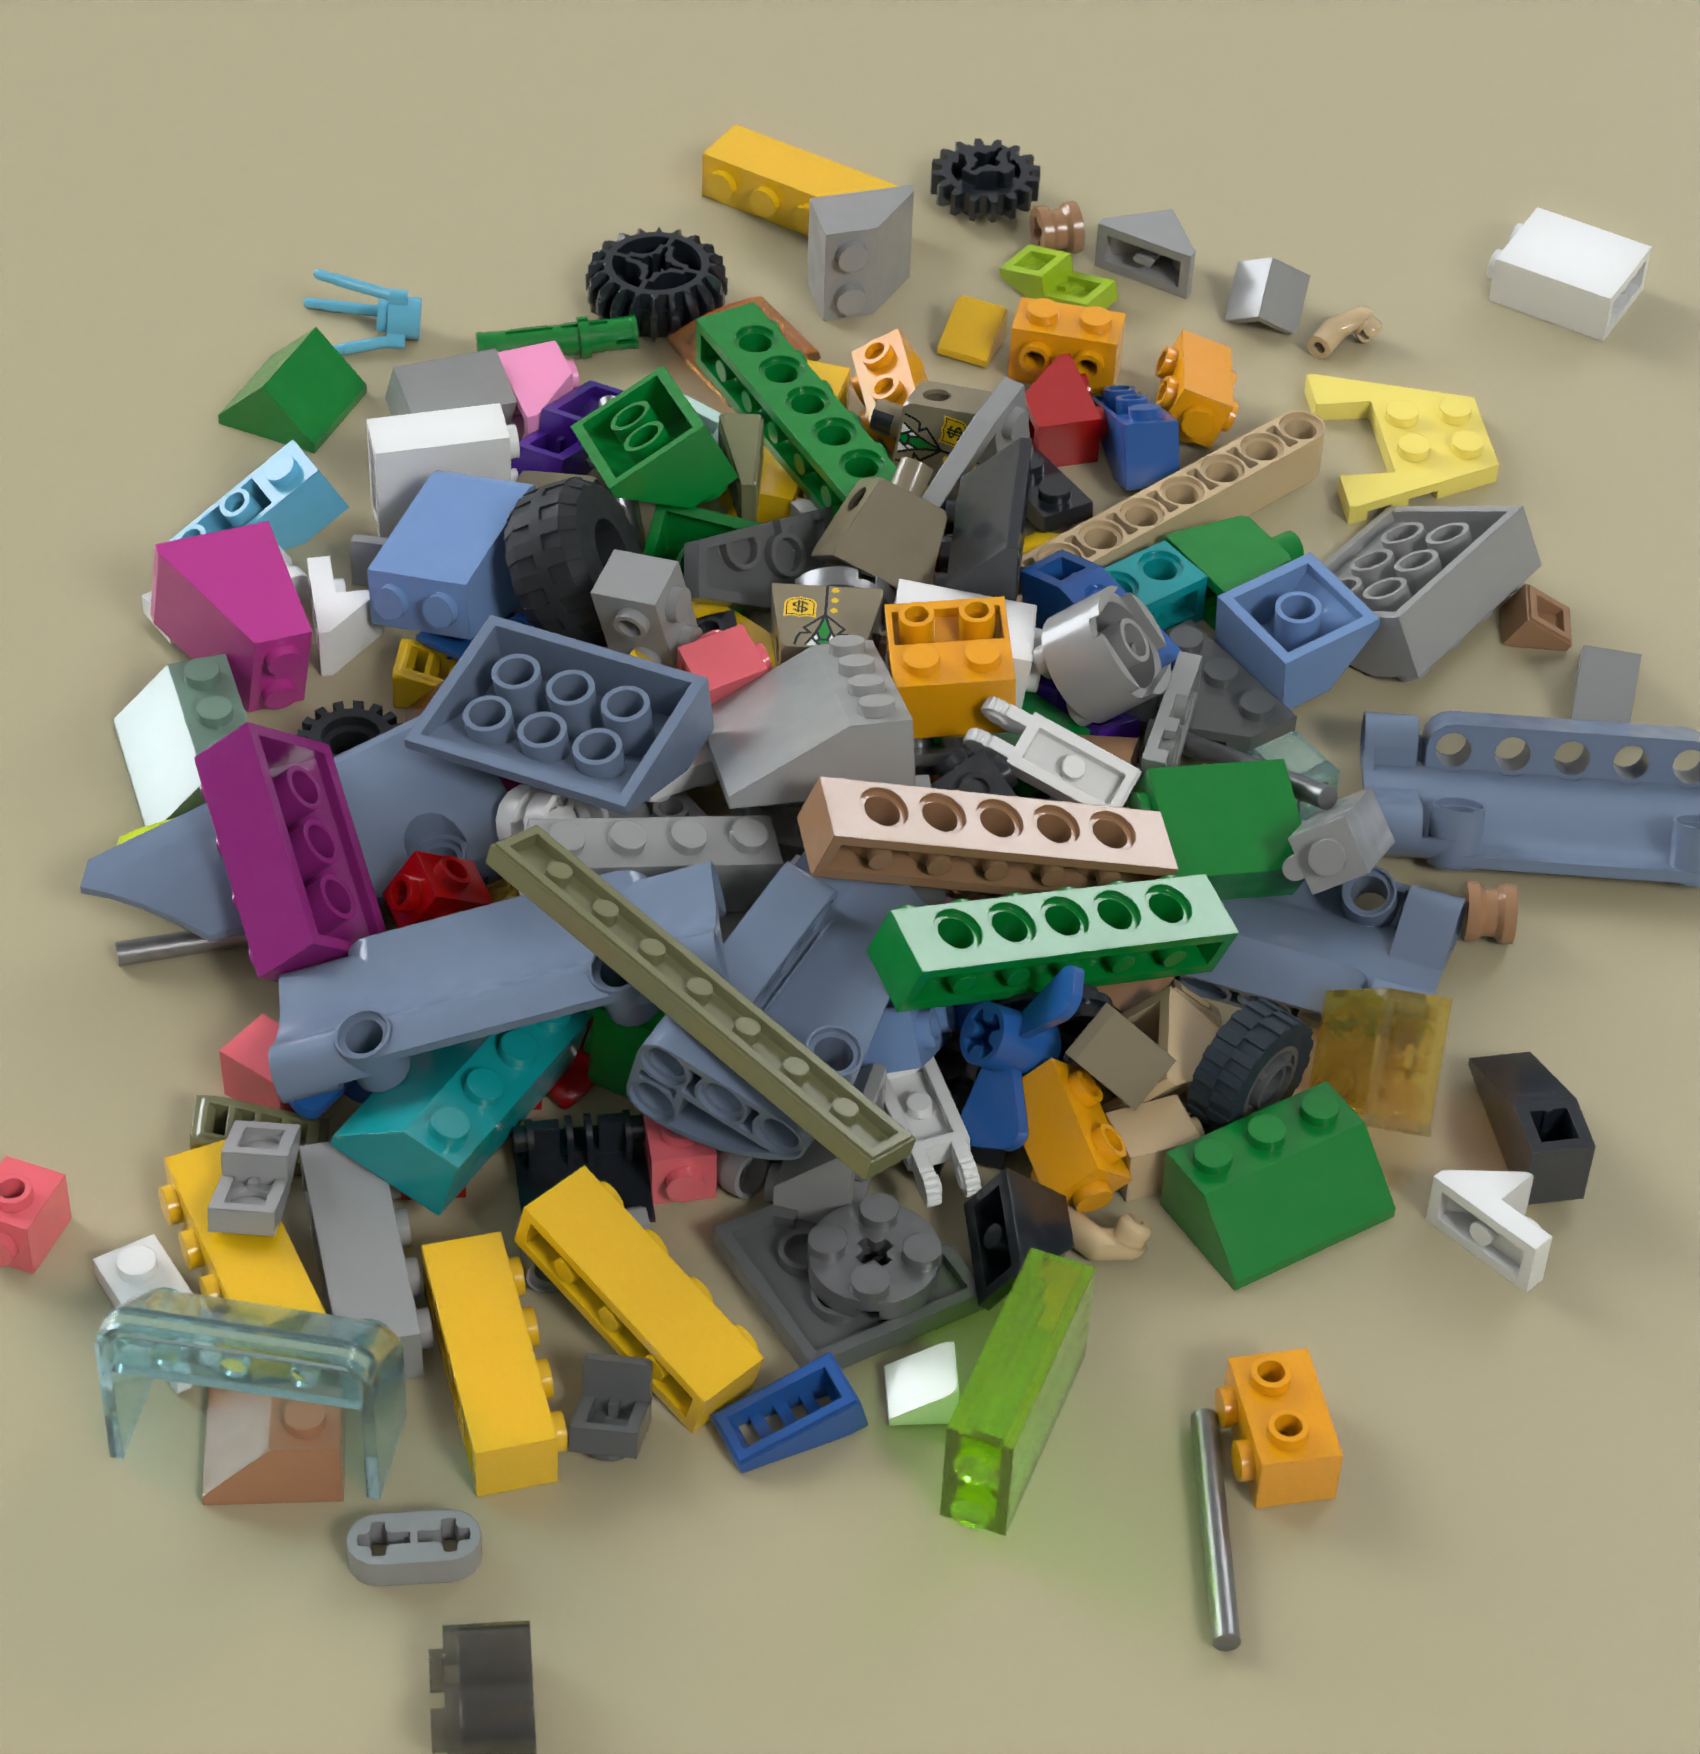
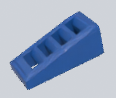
(819, 1427)

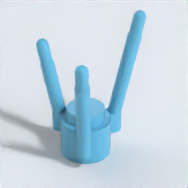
(395, 314)

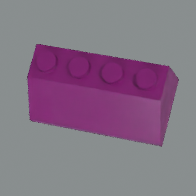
(288, 848)

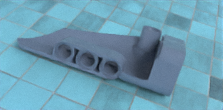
(397, 805)
(810, 972)

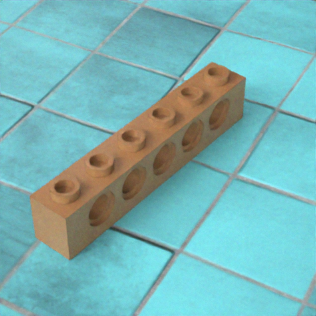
(976, 839)

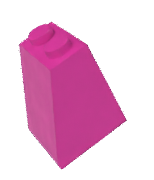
(237, 600)

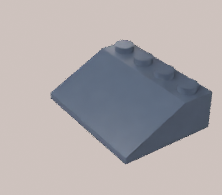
(566, 716)

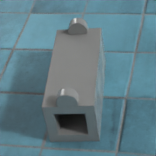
(1339, 842)

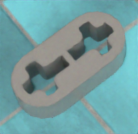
(414, 1547)

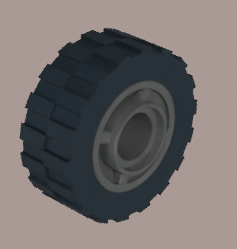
(1249, 1064)

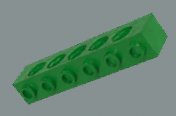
(803, 419)
(1023, 941)

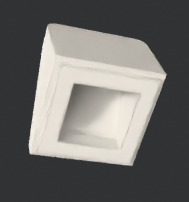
(923, 1387)

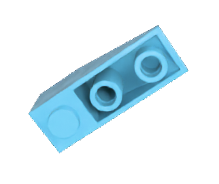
(285, 492)

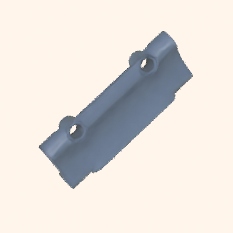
(1531, 808)
(1321, 942)
(470, 981)

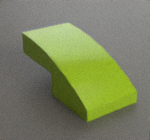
(1050, 275)

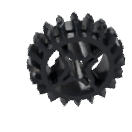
(656, 278)

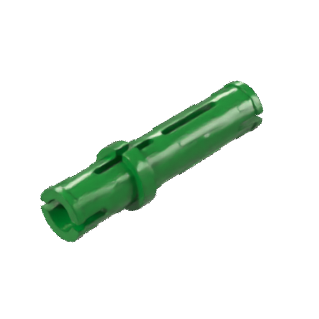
(572, 338)

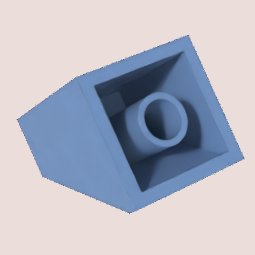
(447, 558)

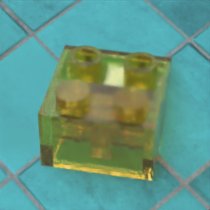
(1384, 1054)

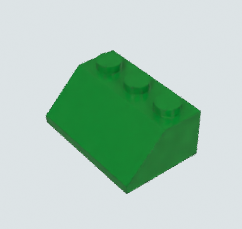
(655, 446)
(1277, 1185)

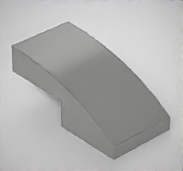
(255, 1178)

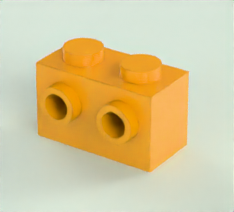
(1051, 328)
(1279, 1428)

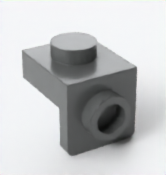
(612, 1407)

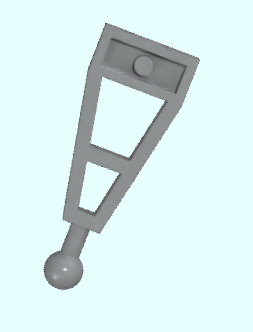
(992, 429)

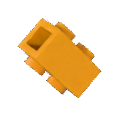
(888, 371)
(1197, 387)
(1071, 1137)

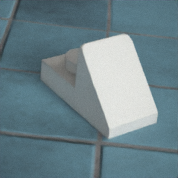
(339, 617)
(1489, 1220)

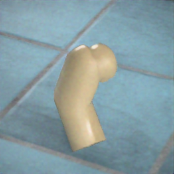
(1338, 327)
(1109, 1244)

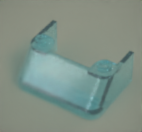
(253, 1352)

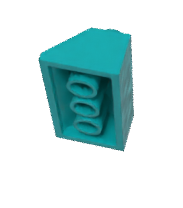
(458, 1108)

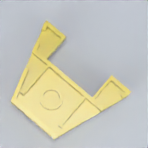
(1423, 436)

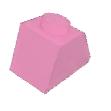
(537, 379)

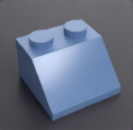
(1294, 628)

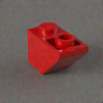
(1063, 415)

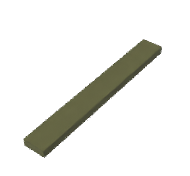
(702, 1002)

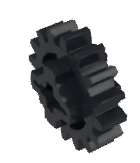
(985, 180)

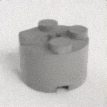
(1103, 656)

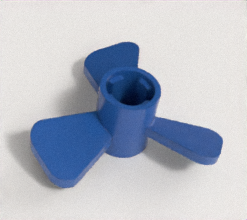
(1006, 1048)

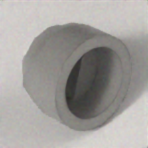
(741, 1174)

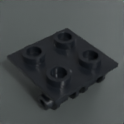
(609, 1150)

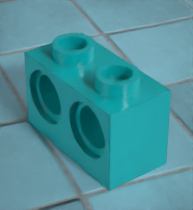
(1164, 583)

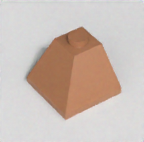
(272, 1450)

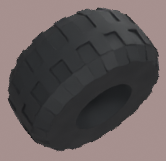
(557, 551)

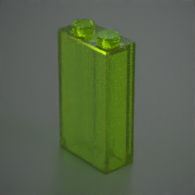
(1016, 1392)

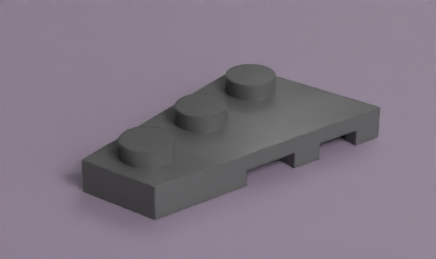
(742, 564)

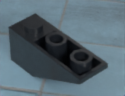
(1536, 1124)

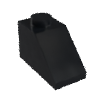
(1003, 1226)

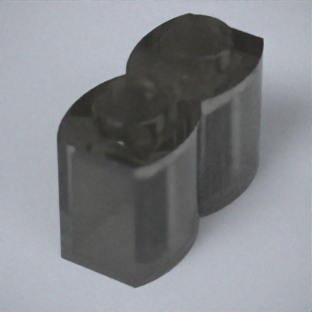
(486, 1689)

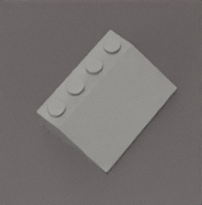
(1432, 579)
(810, 718)

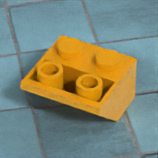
(950, 661)

